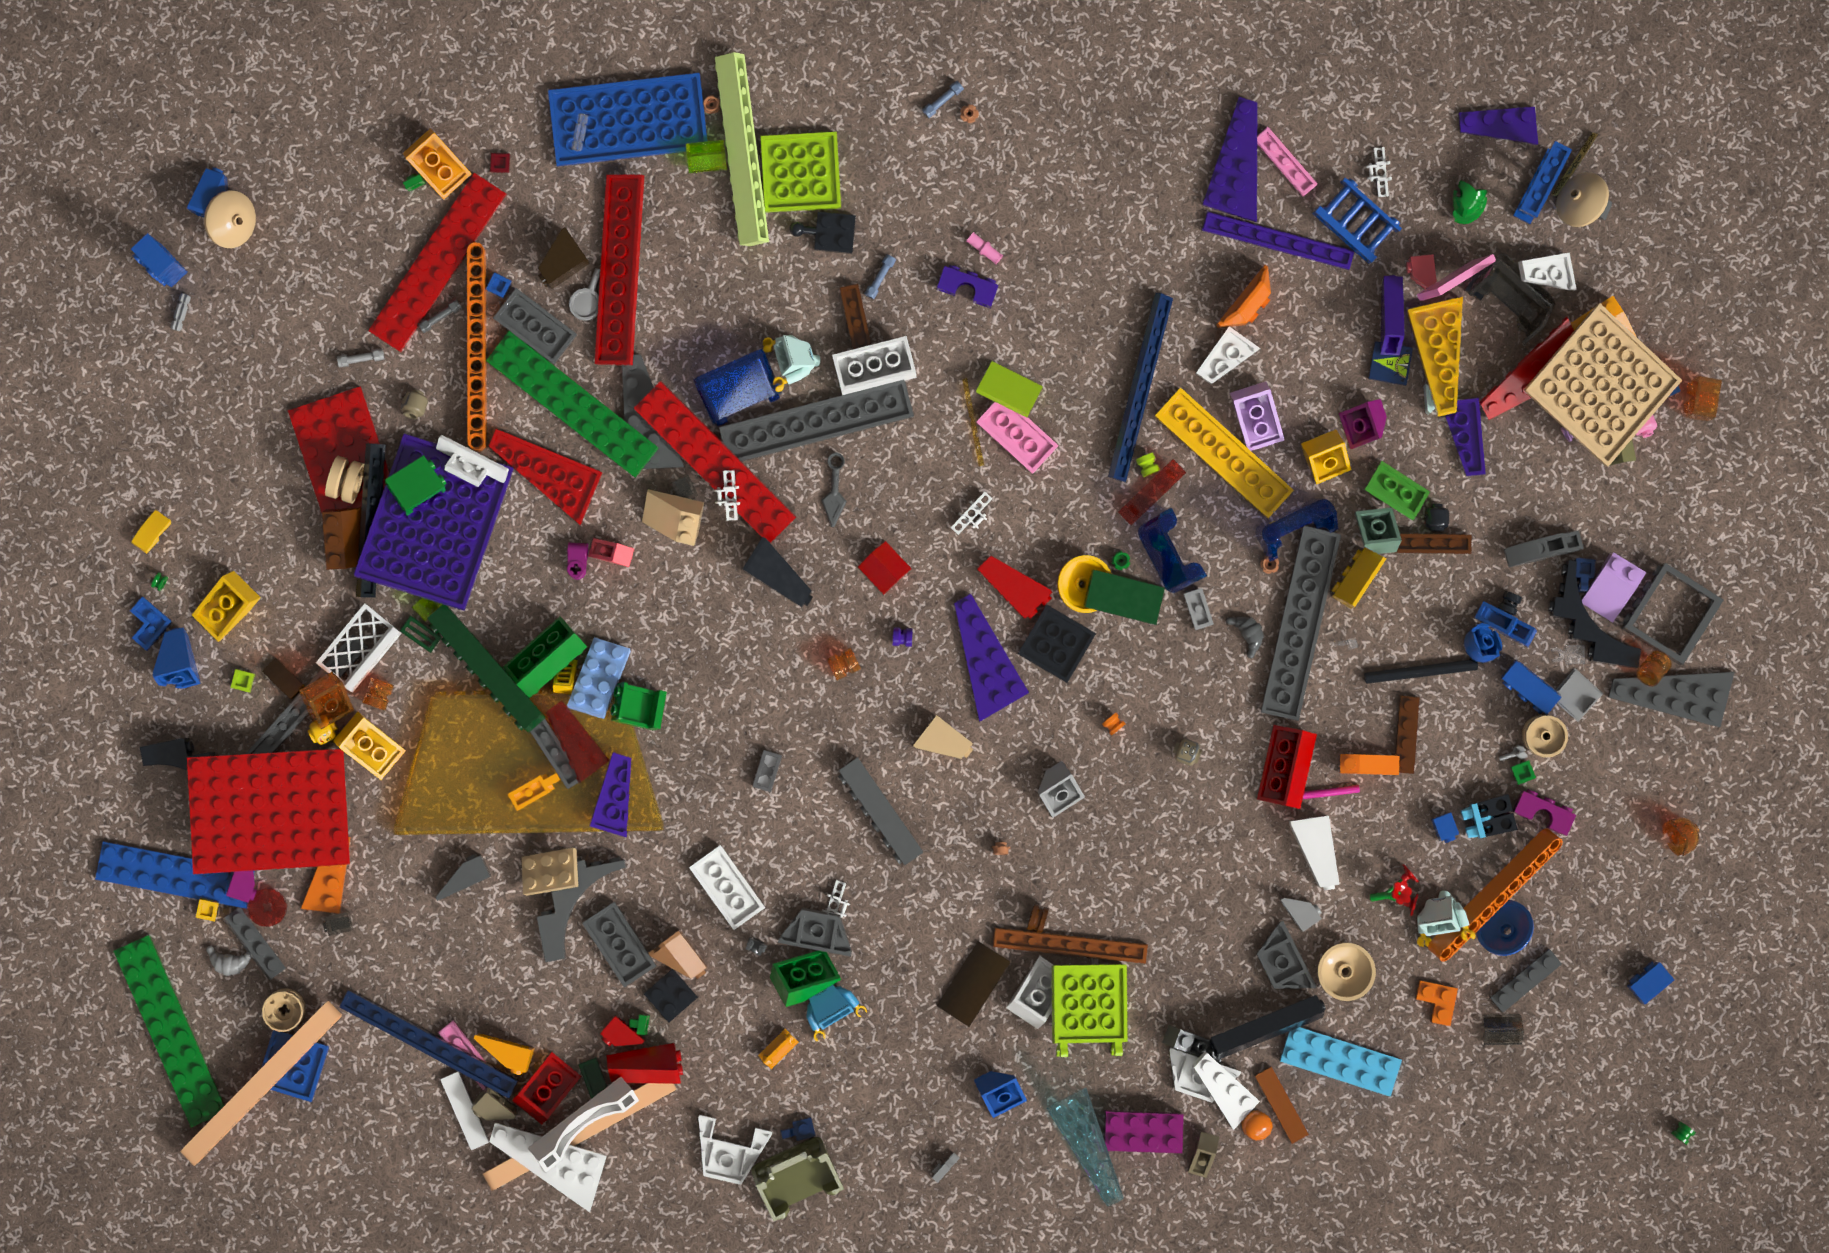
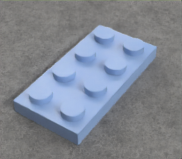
(598, 678)

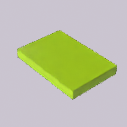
(1009, 389)

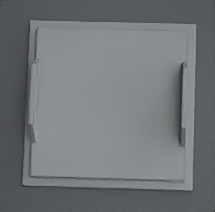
(1577, 694)

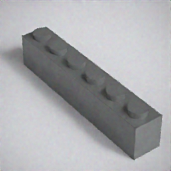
(881, 812)

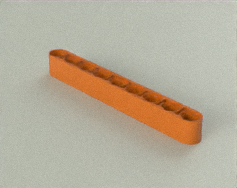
(1499, 891)

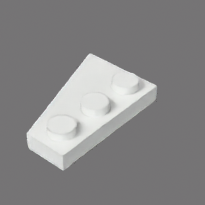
(1549, 271)
(1226, 355)

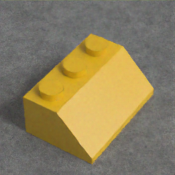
(1357, 577)

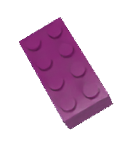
(1143, 1131)

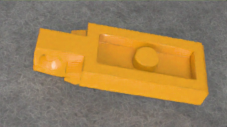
(533, 790)

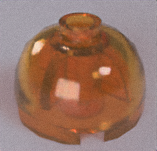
(1682, 834)

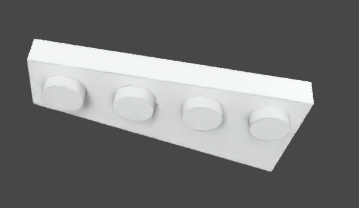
(1227, 1092)

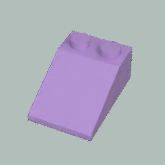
(1257, 416)
(1613, 586)

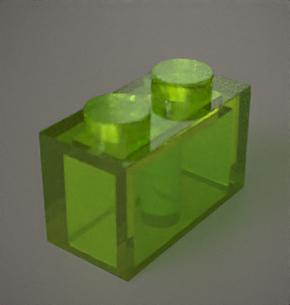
(706, 156)

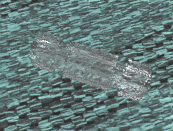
(579, 133)

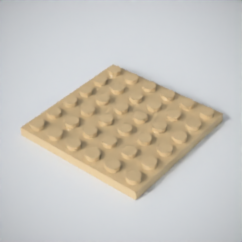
(1602, 385)

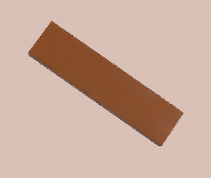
(1281, 1105)

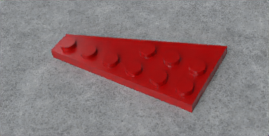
(1511, 389)
(557, 477)

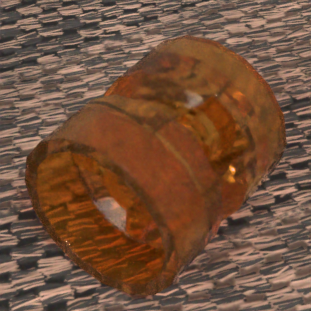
(842, 664)
(1654, 668)
(378, 693)

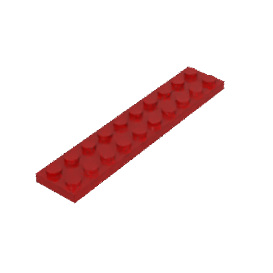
(437, 262)
(619, 269)
(711, 457)

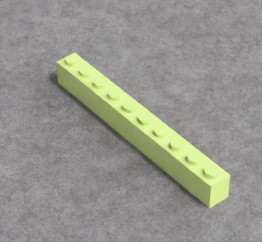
(741, 149)

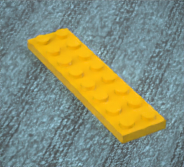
(1224, 453)

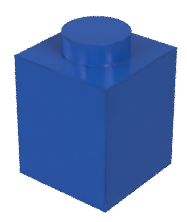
(1445, 827)

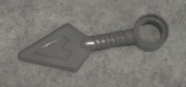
(834, 501)

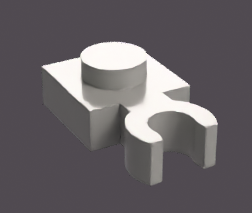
(940, 1170)

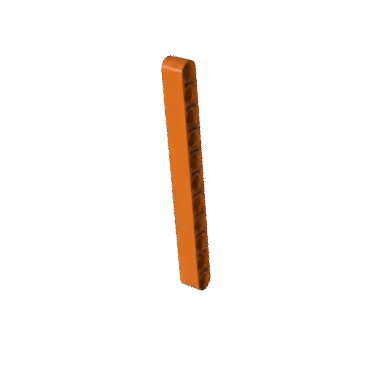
(472, 338)

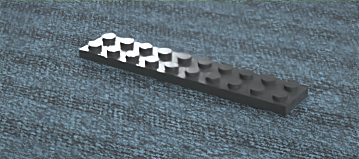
(818, 421)
(1300, 623)

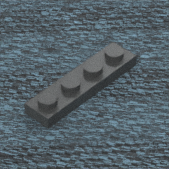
(552, 749)
(254, 943)
(1525, 980)

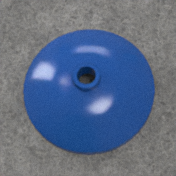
(1511, 917)

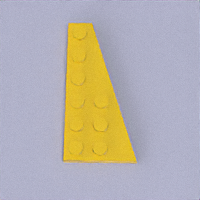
(1438, 343)

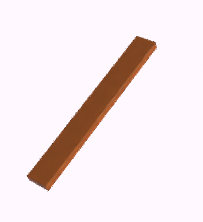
(1070, 945)

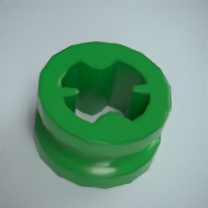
(159, 581)

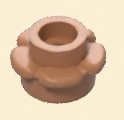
(716, 103)
(969, 118)
(1268, 569)
(1000, 848)

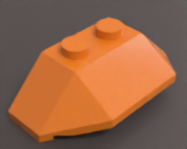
(1249, 301)

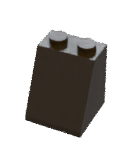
(562, 260)

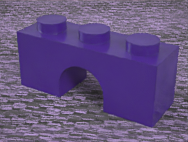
(952, 279)

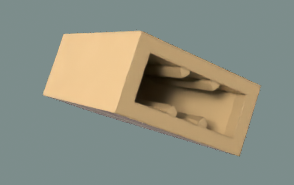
(944, 740)

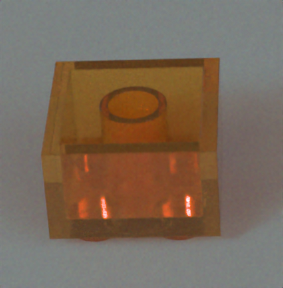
(1702, 399)
(326, 700)

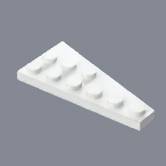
(573, 1176)

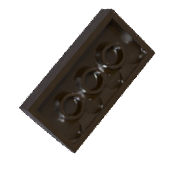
(973, 984)

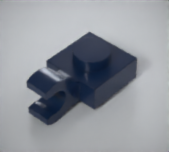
(1584, 571)
(801, 1128)

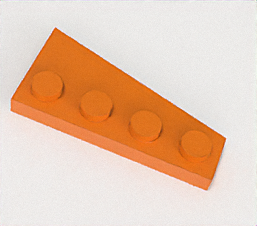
(326, 889)

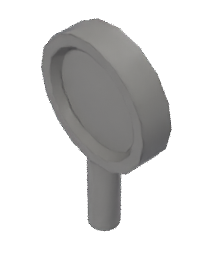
(584, 301)

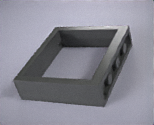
(1697, 632)

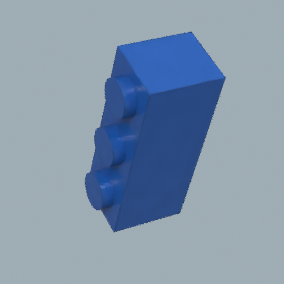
(1530, 687)

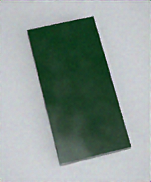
(1124, 597)

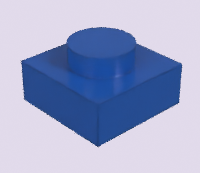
(498, 285)

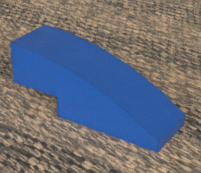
(1506, 624)

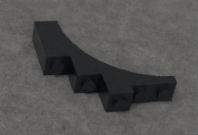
(1583, 628)
(170, 753)

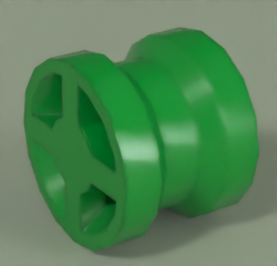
(1683, 1133)

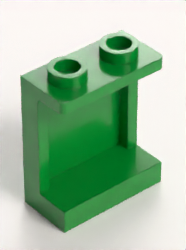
(415, 484)
(638, 706)

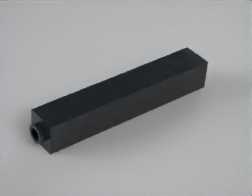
(1267, 1027)

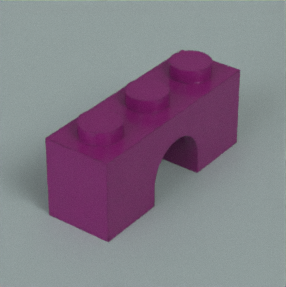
(1560, 818)

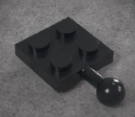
(832, 232)

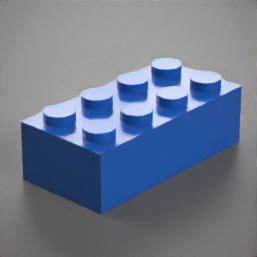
(158, 261)

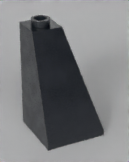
(774, 571)

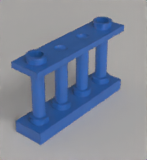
(1542, 182)
(1353, 239)

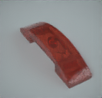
(1152, 492)

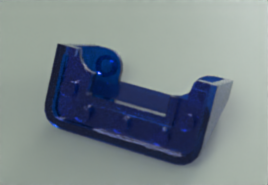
(737, 386)
(1316, 510)
(1164, 555)

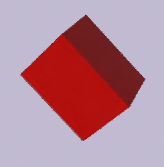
(884, 567)

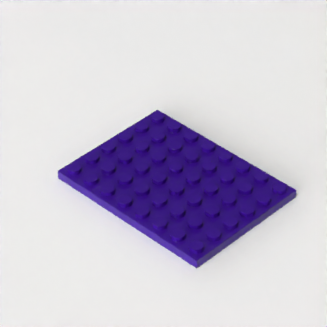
(440, 543)

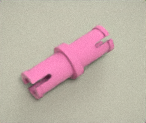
(984, 248)

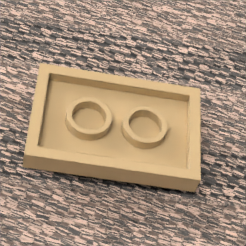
(549, 871)

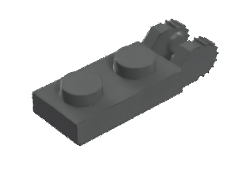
(756, 946)

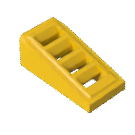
(565, 688)

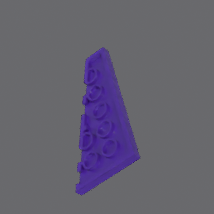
(1235, 174)

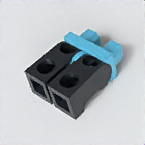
(1484, 819)

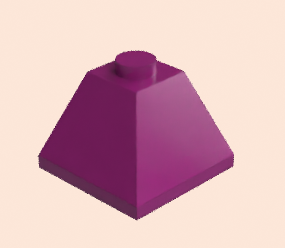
(1364, 423)

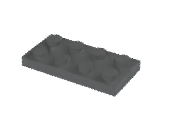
(535, 326)
(619, 944)

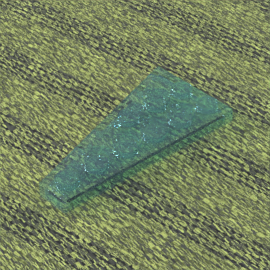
(1082, 1132)

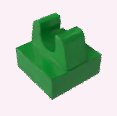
(641, 1024)

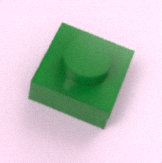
(413, 182)
(1523, 772)

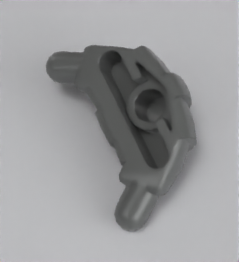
(1250, 631)

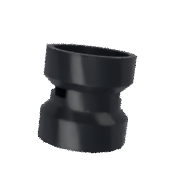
(1506, 606)

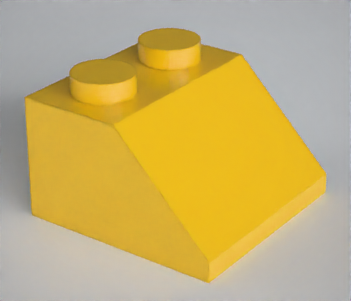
(1326, 456)

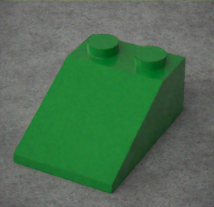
(803, 977)

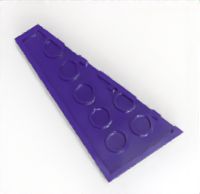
(990, 670)

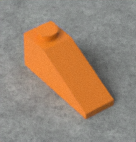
(1369, 764)

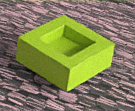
(242, 680)

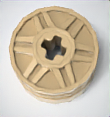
(274, 1015)

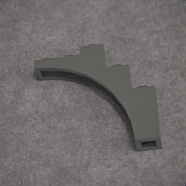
(553, 925)

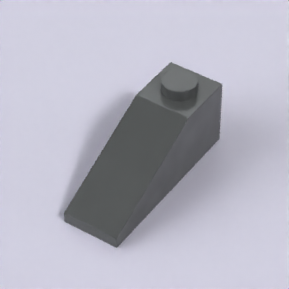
(468, 874)

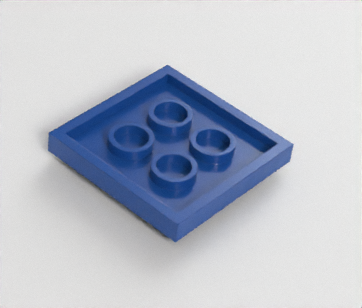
(305, 1074)

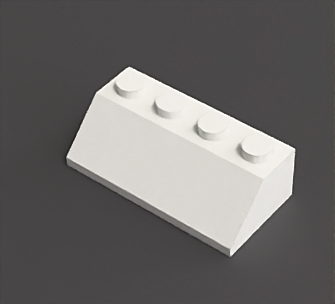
(874, 365)

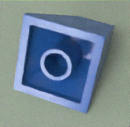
(999, 1092)

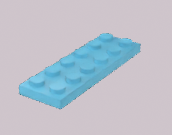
(1341, 1060)

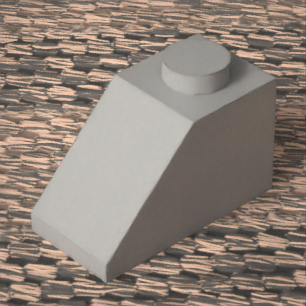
(1302, 912)

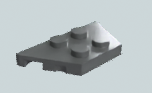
(818, 932)
(1283, 961)

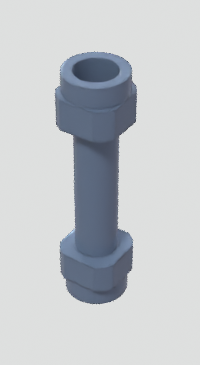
(930, 109)
(888, 262)

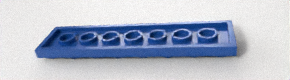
(162, 874)

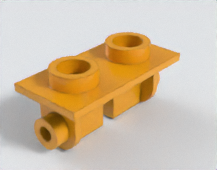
(778, 1049)

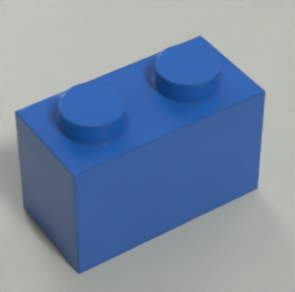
(1650, 982)

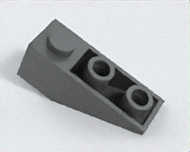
(1188, 1042)

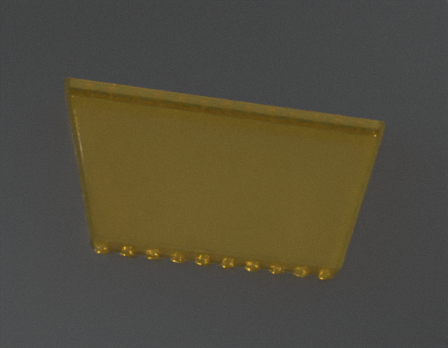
(477, 755)

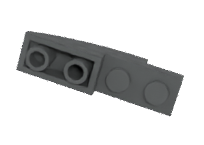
(1543, 548)

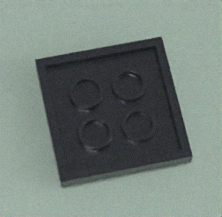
(1056, 643)

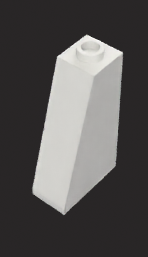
(1317, 846)

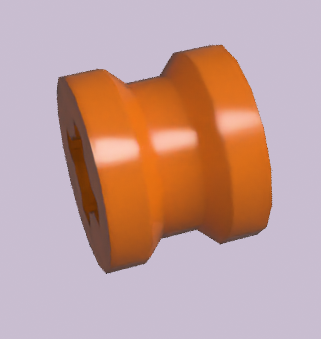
(1113, 723)

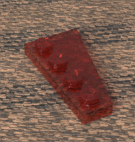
(580, 748)

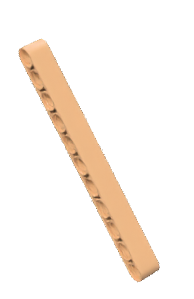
(261, 1083)
(646, 1094)

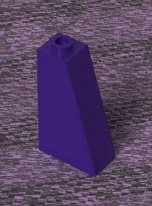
(1392, 315)

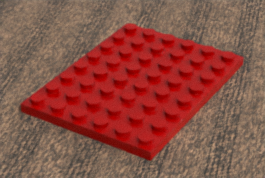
(268, 811)

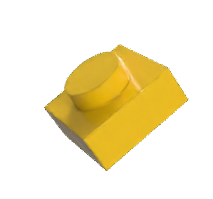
(207, 909)

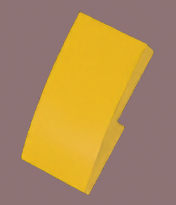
(150, 531)

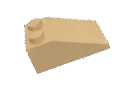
(673, 516)

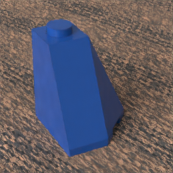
(209, 186)
(176, 661)

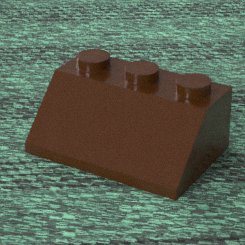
(341, 537)

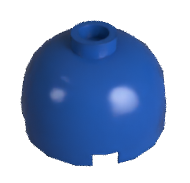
(1482, 643)

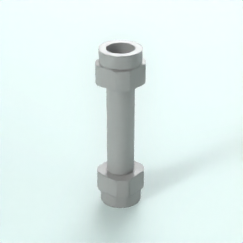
(344, 360)

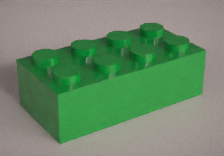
(544, 657)

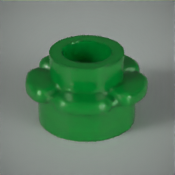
(1120, 555)

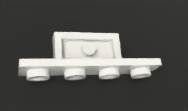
(469, 464)

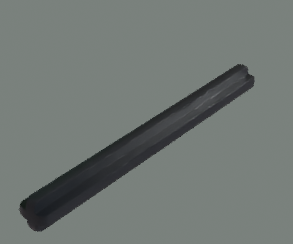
(1420, 671)

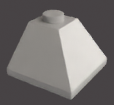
(1059, 789)

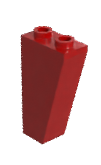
(1016, 588)
(647, 1065)

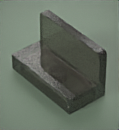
(1503, 1029)

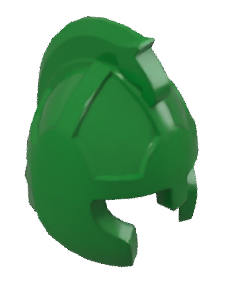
(1469, 204)

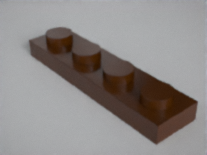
(855, 316)
(1435, 544)
(1407, 733)

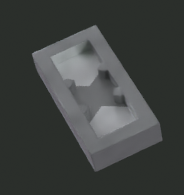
(767, 771)

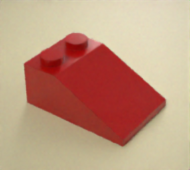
(546, 1088)

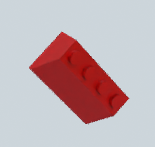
(1286, 766)

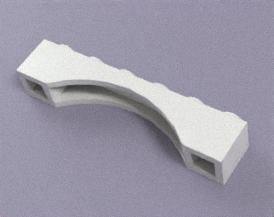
(612, 1100)

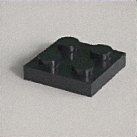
(670, 995)

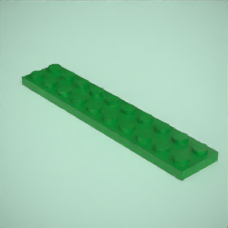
(572, 404)
(170, 1030)

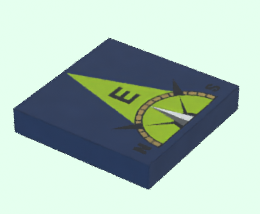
(1390, 368)

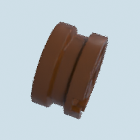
(1037, 918)

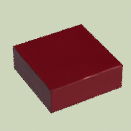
(500, 163)

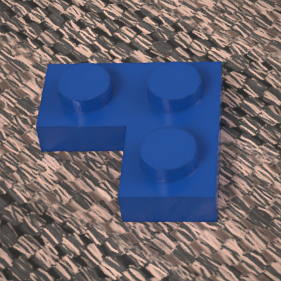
(154, 623)

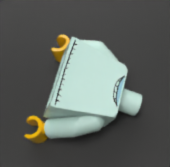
(793, 357)
(1440, 917)

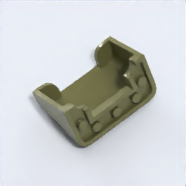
(795, 1176)

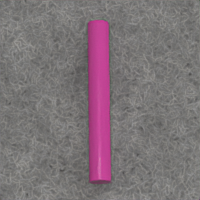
(1331, 792)

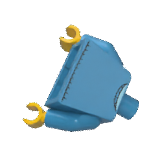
(830, 1007)

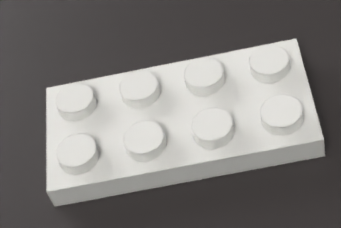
(727, 887)

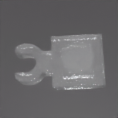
(1572, 654)

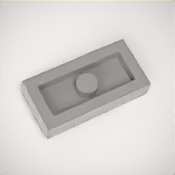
(1198, 609)

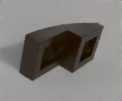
(283, 678)

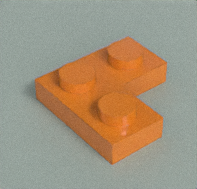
(1443, 999)

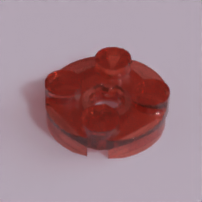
(256, 907)

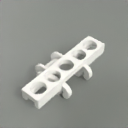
(1377, 166)
(728, 489)
(973, 507)
(838, 901)

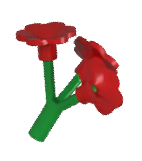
(1399, 892)

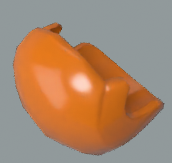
(1257, 1125)

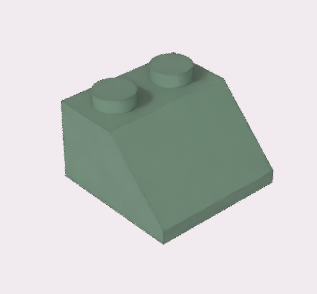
(1379, 530)

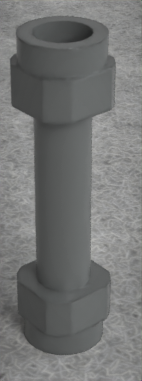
(453, 306)

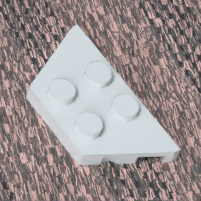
(1186, 1078)

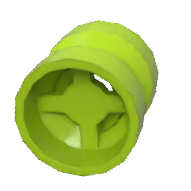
(1147, 463)

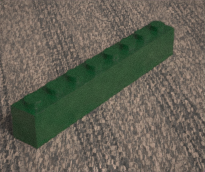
(484, 665)

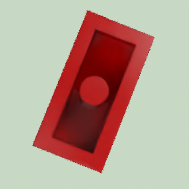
(620, 1034)

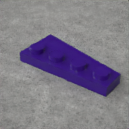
(1506, 124)
(1467, 435)
(612, 803)

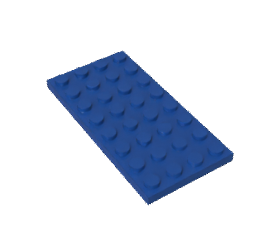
(628, 118)

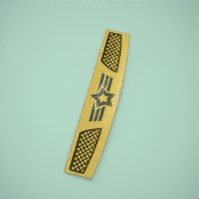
(1575, 163)

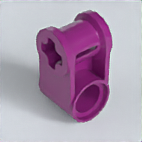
(577, 556)

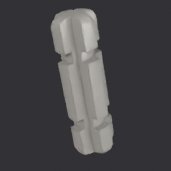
(180, 312)

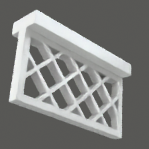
(371, 659)

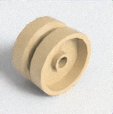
(344, 479)
(1533, 735)

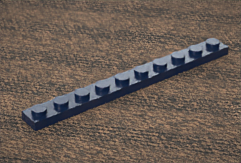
(1140, 387)
(429, 1043)

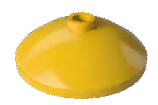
(1071, 574)

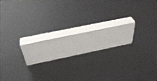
(462, 1107)

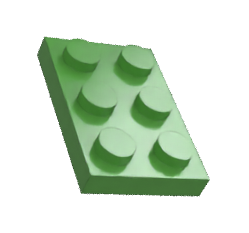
(1397, 490)

